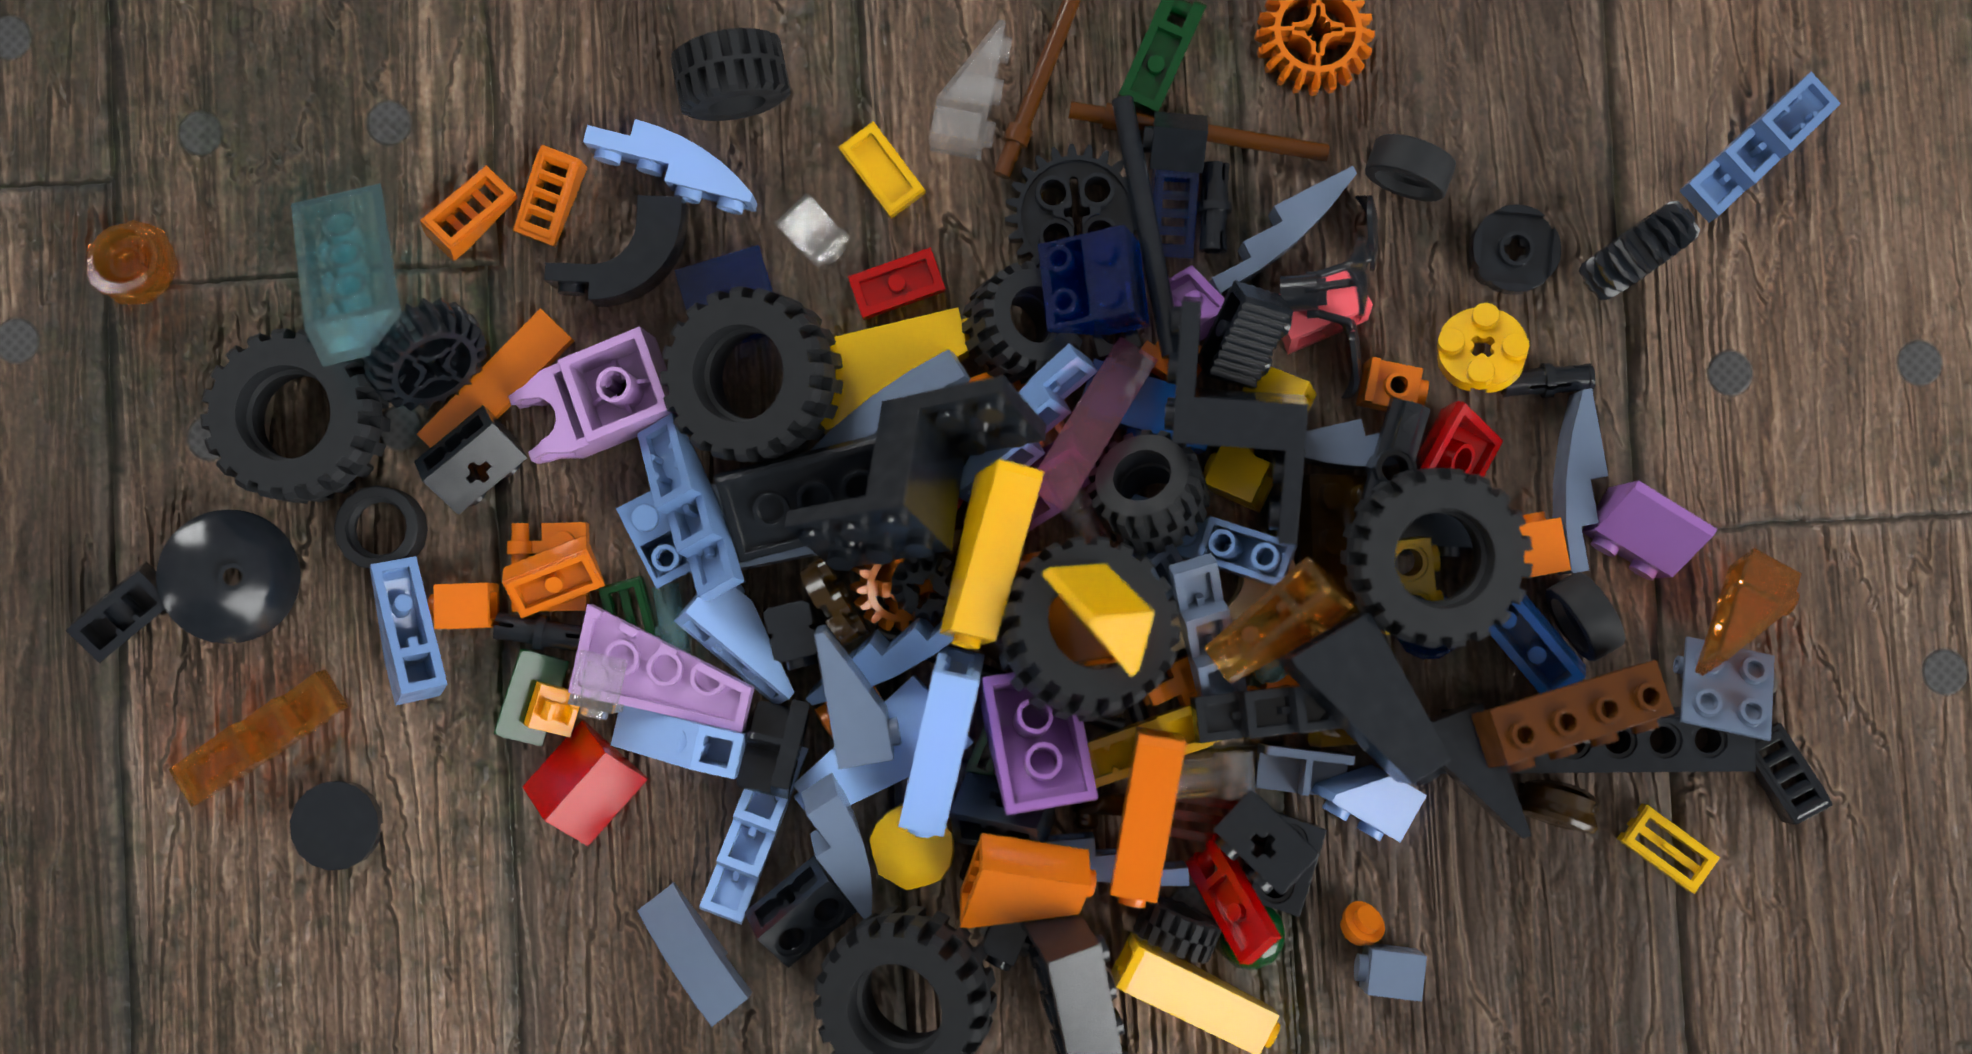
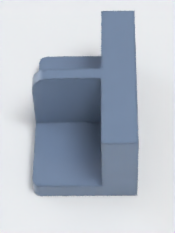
(1297, 767)

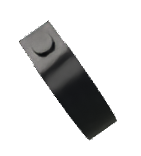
(640, 266)

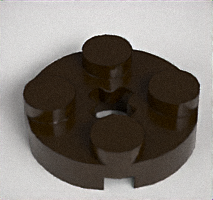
(834, 601)

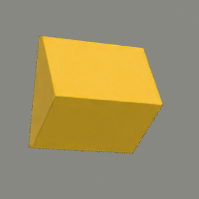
(1105, 609)

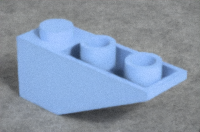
(680, 741)

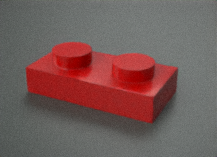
(896, 283)

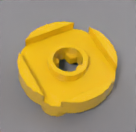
(1480, 372)

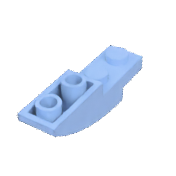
(688, 167)

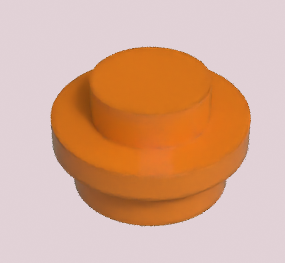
(1362, 924)

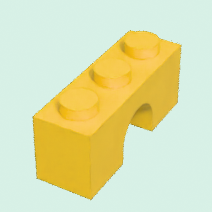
(1237, 470)

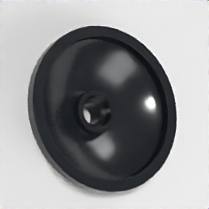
(193, 570)

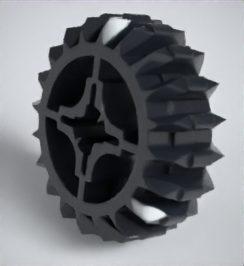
(1639, 250)
(426, 355)

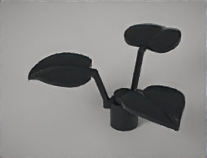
(1310, 290)

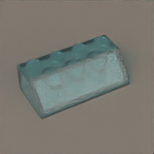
(345, 272)

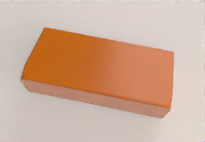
(552, 577)

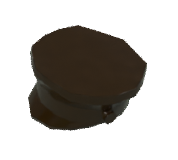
(1559, 804)

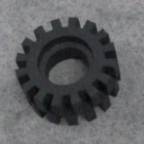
(1178, 929)

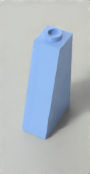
(941, 742)
(865, 780)

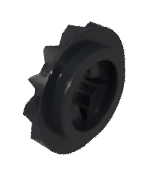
(916, 570)

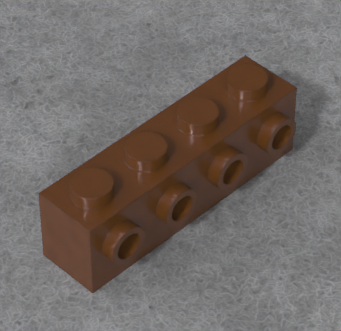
(1572, 715)

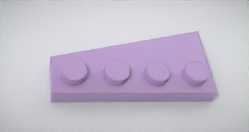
(664, 676)

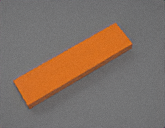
(518, 361)

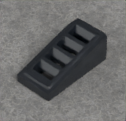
(1817, 797)

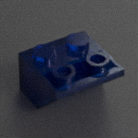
(1094, 283)

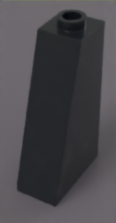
(1368, 695)

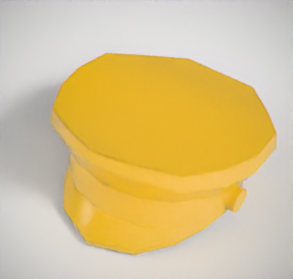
(907, 858)

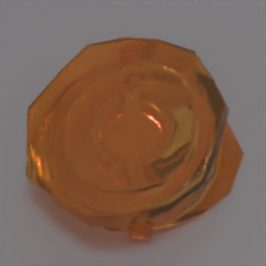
(131, 263)

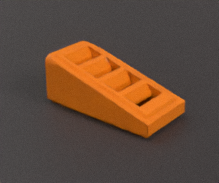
(534, 190)
(467, 234)

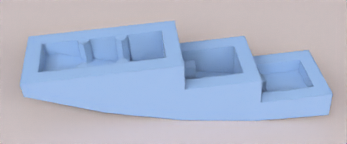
(746, 851)

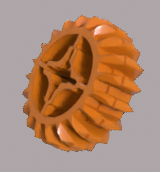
(1311, 73)

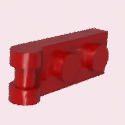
(1233, 903)

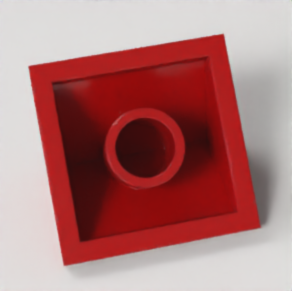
(1459, 442)
(583, 784)

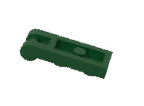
(1161, 54)

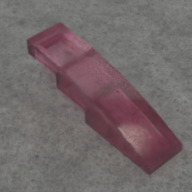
(1093, 422)

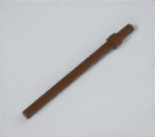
(1019, 132)
(1216, 134)

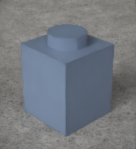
(1391, 971)

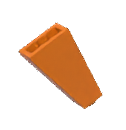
(1147, 815)

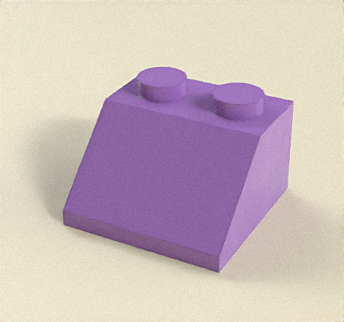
(1647, 530)

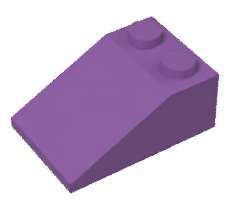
(1034, 754)

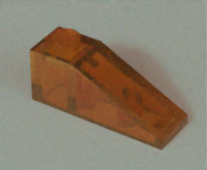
(1751, 600)
(1279, 621)

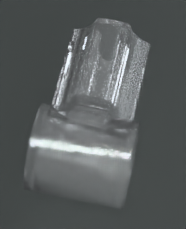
(1223, 775)

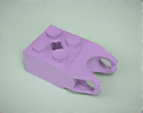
(586, 400)

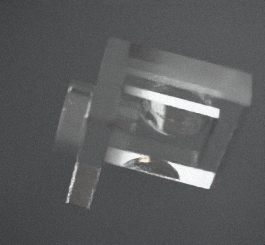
(813, 232)
(597, 684)

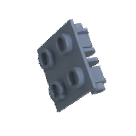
(1732, 695)

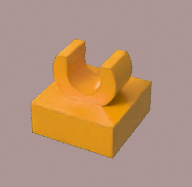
(550, 710)

